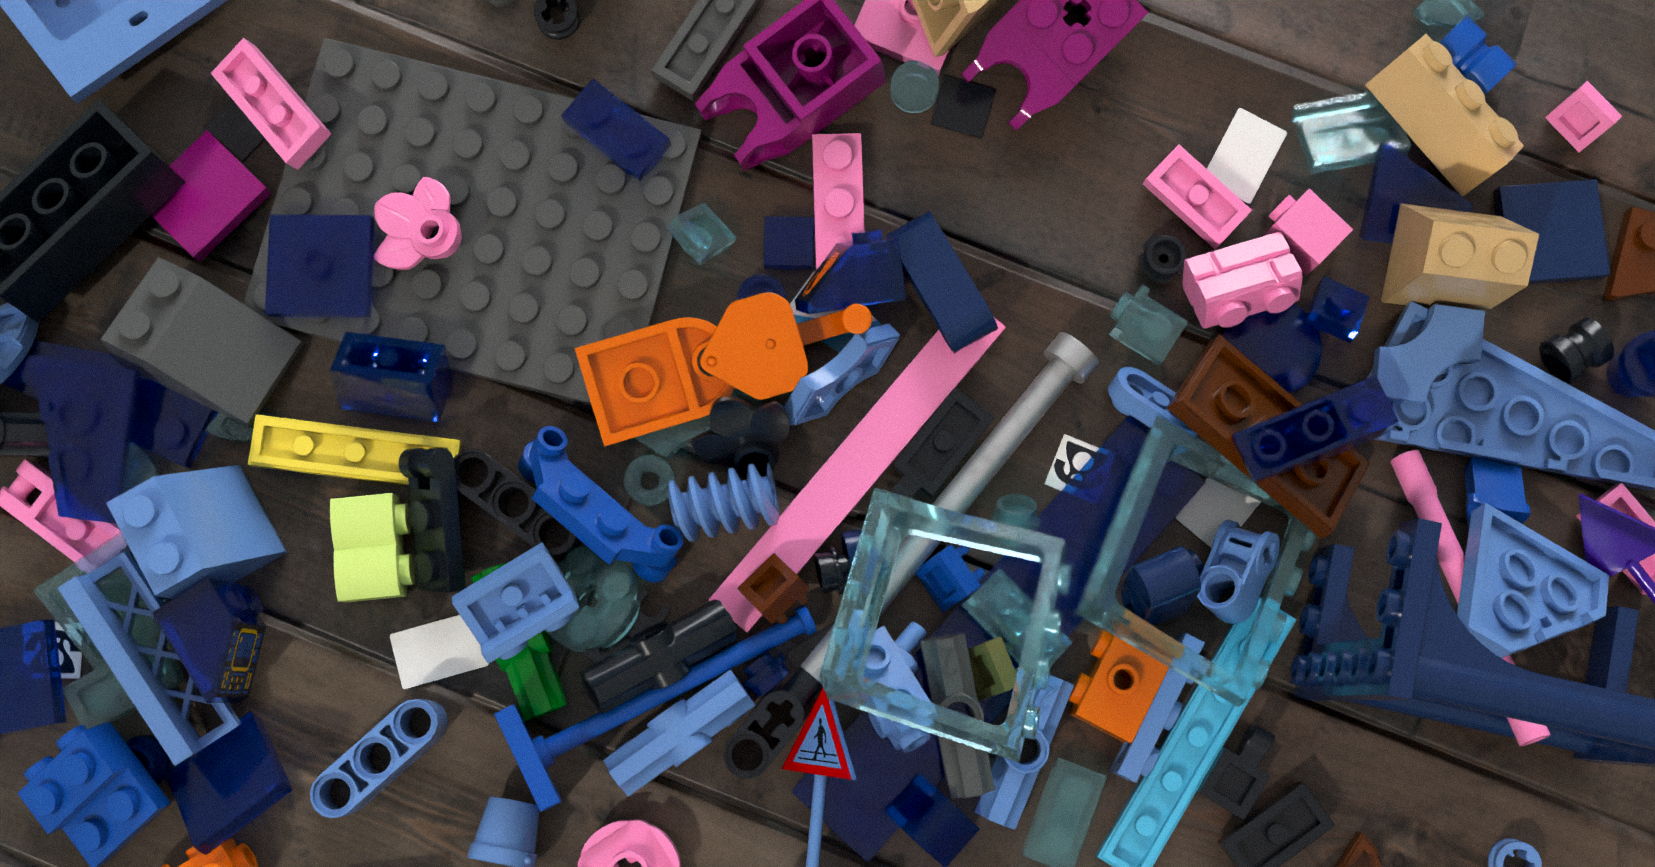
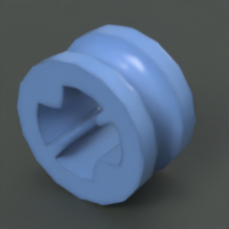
(1506, 846)

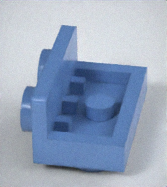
(516, 603)

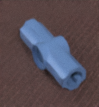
(679, 733)
(1016, 779)

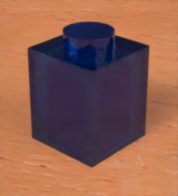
(932, 820)

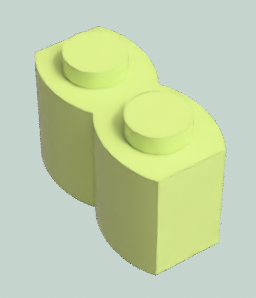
(370, 547)

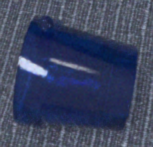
(1633, 367)

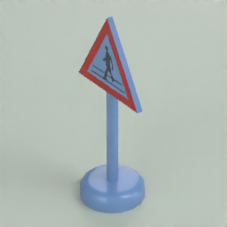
(821, 752)

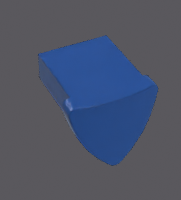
(1496, 485)

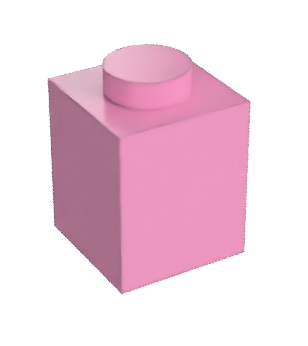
(1308, 228)

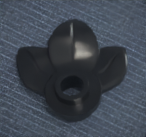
(743, 435)

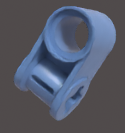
(1241, 561)

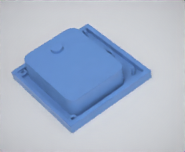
(100, 39)

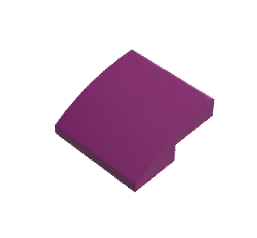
(212, 200)

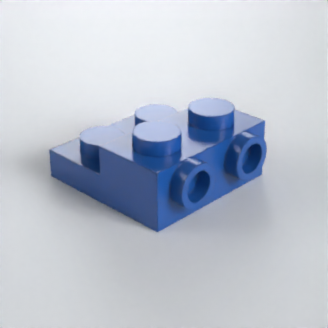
(93, 792)

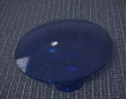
(1279, 345)

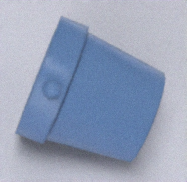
(507, 833)

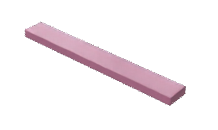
(855, 466)

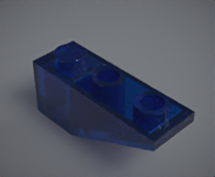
(1316, 430)

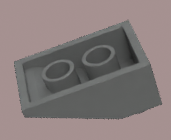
(200, 342)

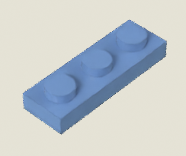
(1141, 755)

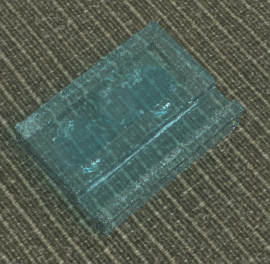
(1346, 131)

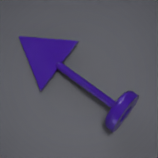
(1616, 541)

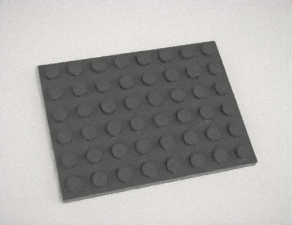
(551, 227)

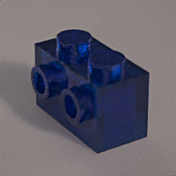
(392, 376)

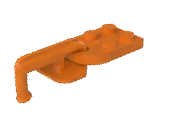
(653, 376)

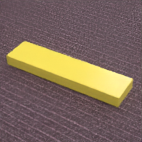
(336, 449)

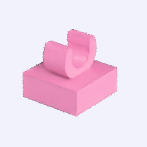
(1583, 116)

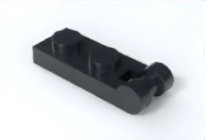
(434, 518)

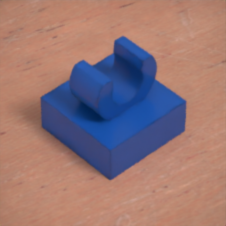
(949, 577)

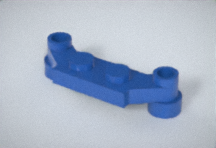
(593, 513)

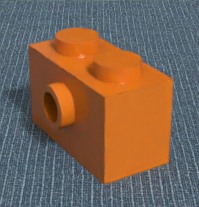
(1116, 688)

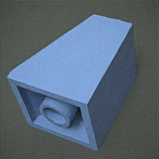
(196, 528)

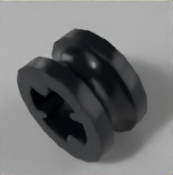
(552, 30)

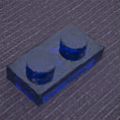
(616, 130)

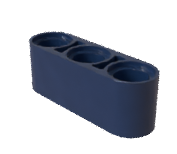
(943, 283)
(1161, 586)

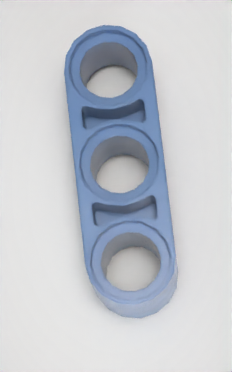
(355, 764)

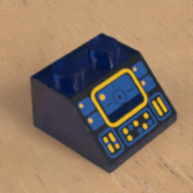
(216, 637)

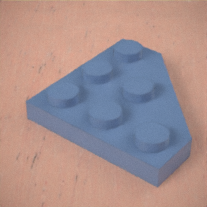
(1523, 586)

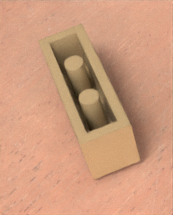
(1445, 115)

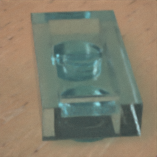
(1006, 613)
(102, 699)
(1063, 814)

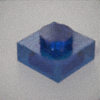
(1336, 309)

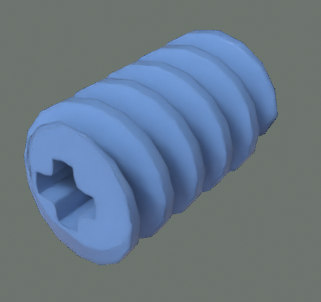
(724, 503)

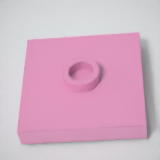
(897, 32)

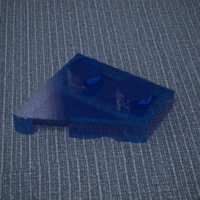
(1397, 182)

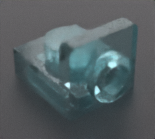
(1146, 325)

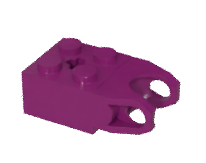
(1049, 50)
(781, 88)

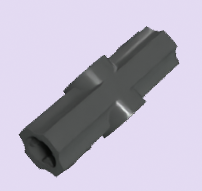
(952, 681)

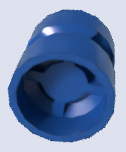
(1474, 58)

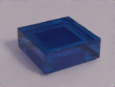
(788, 242)

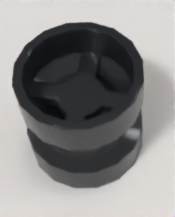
(1580, 348)

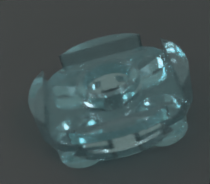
(616, 599)

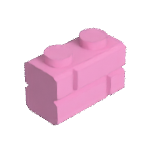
(1242, 281)

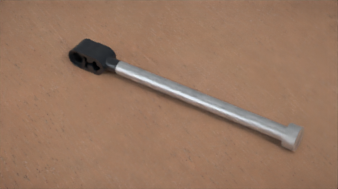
(1067, 362)

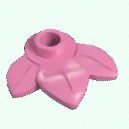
(411, 222)

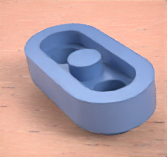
(1143, 397)

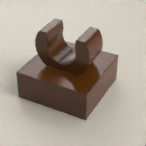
(774, 589)

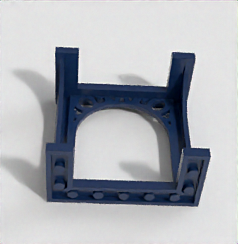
(1441, 672)

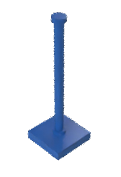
(538, 754)

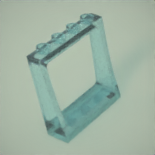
(885, 525)
(1099, 604)

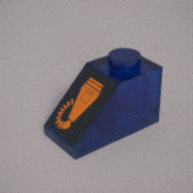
(855, 273)

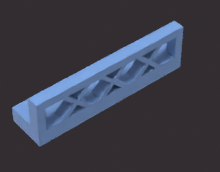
(131, 665)

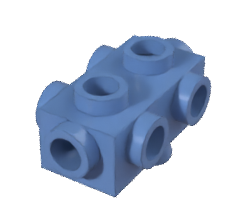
(895, 667)

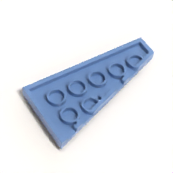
(1520, 418)

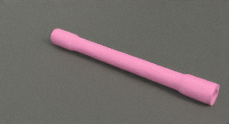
(1422, 495)

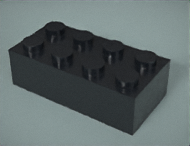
(76, 208)

